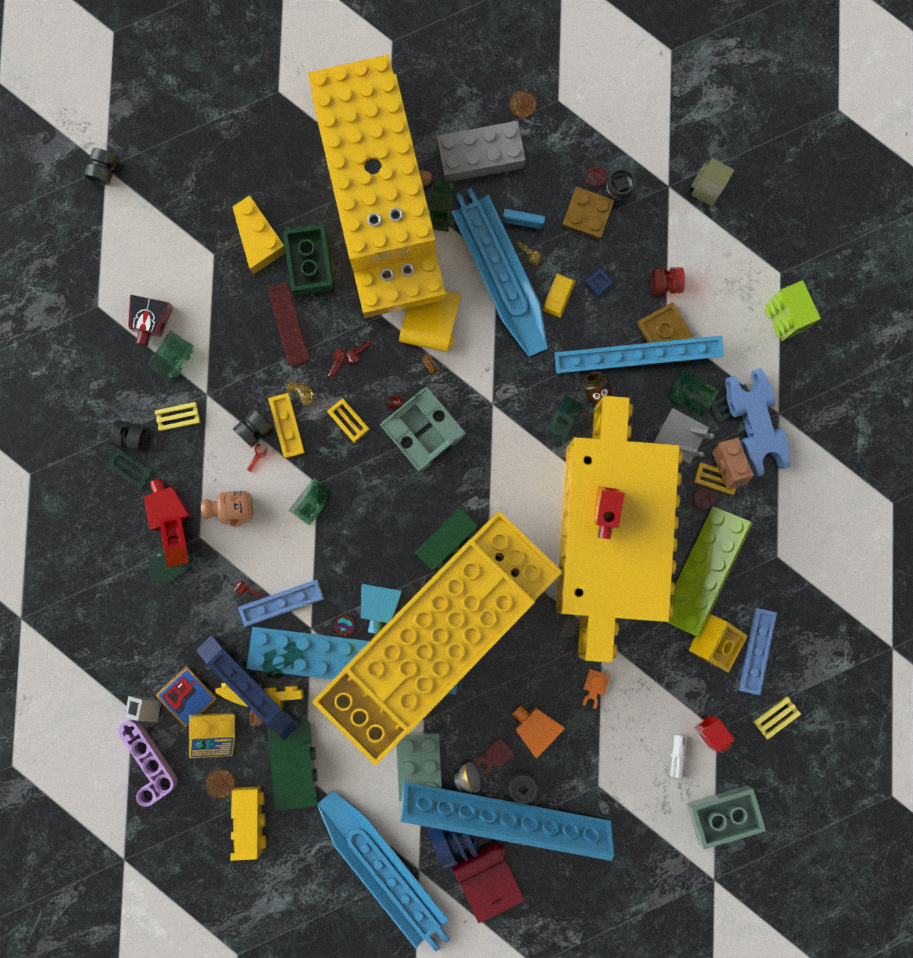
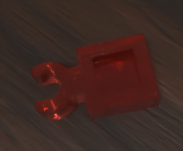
(497, 754)

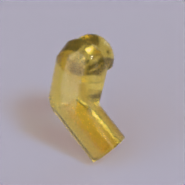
(302, 390)

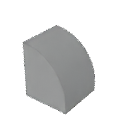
(142, 709)

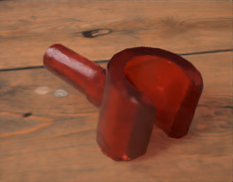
(352, 355)
(340, 357)
(397, 402)
(257, 456)
(241, 587)

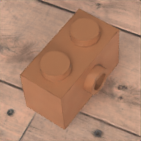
(732, 463)

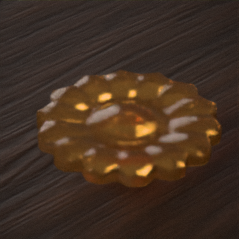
(522, 104)
(219, 783)

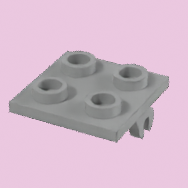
(685, 432)

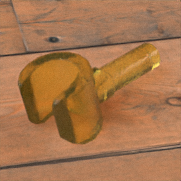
(534, 255)

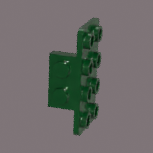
(293, 768)

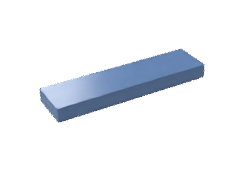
(281, 603)
(757, 651)

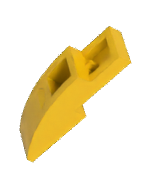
(289, 693)

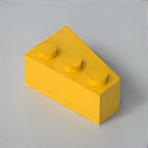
(258, 238)
(248, 823)

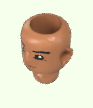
(231, 508)

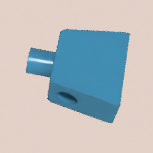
(378, 605)

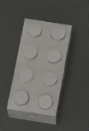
(481, 151)

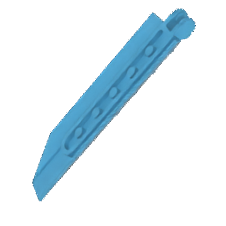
(501, 271)
(382, 872)

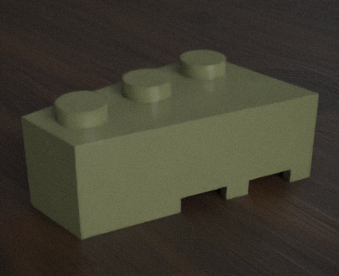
(711, 181)

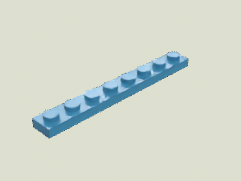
(639, 354)

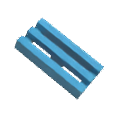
(523, 219)

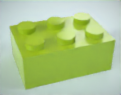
(791, 311)

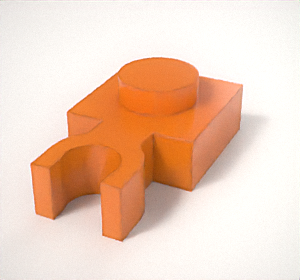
(596, 684)

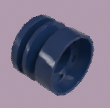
(449, 844)

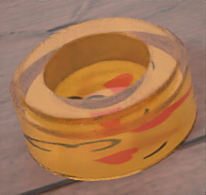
(430, 364)

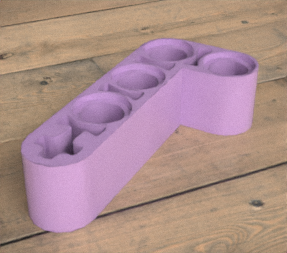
(144, 759)

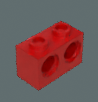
(173, 541)
(715, 734)

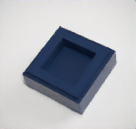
(599, 282)

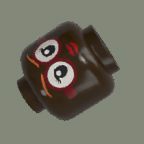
(596, 386)

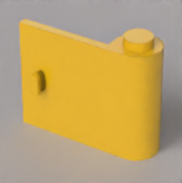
(431, 324)

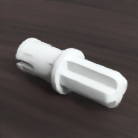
(678, 756)

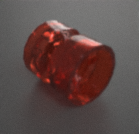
(668, 280)

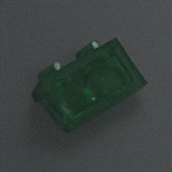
(692, 393)

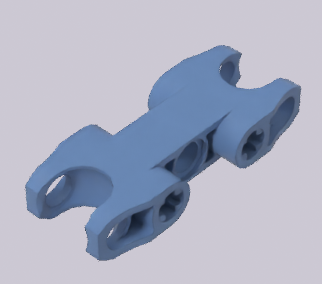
(757, 421)

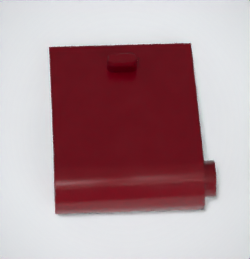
(488, 882)

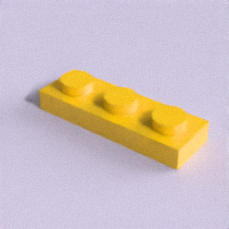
(286, 425)

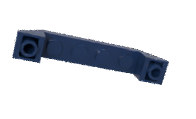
(246, 688)

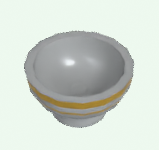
(468, 778)

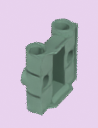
(412, 418)

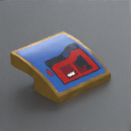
(186, 695)

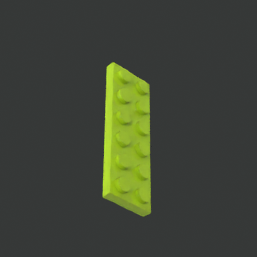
(707, 570)

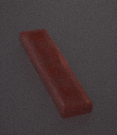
(288, 324)

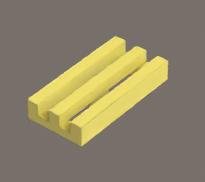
(160, 419)
(782, 724)

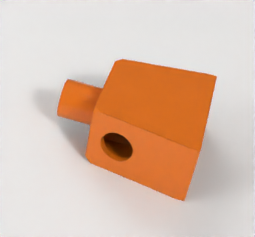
(536, 729)

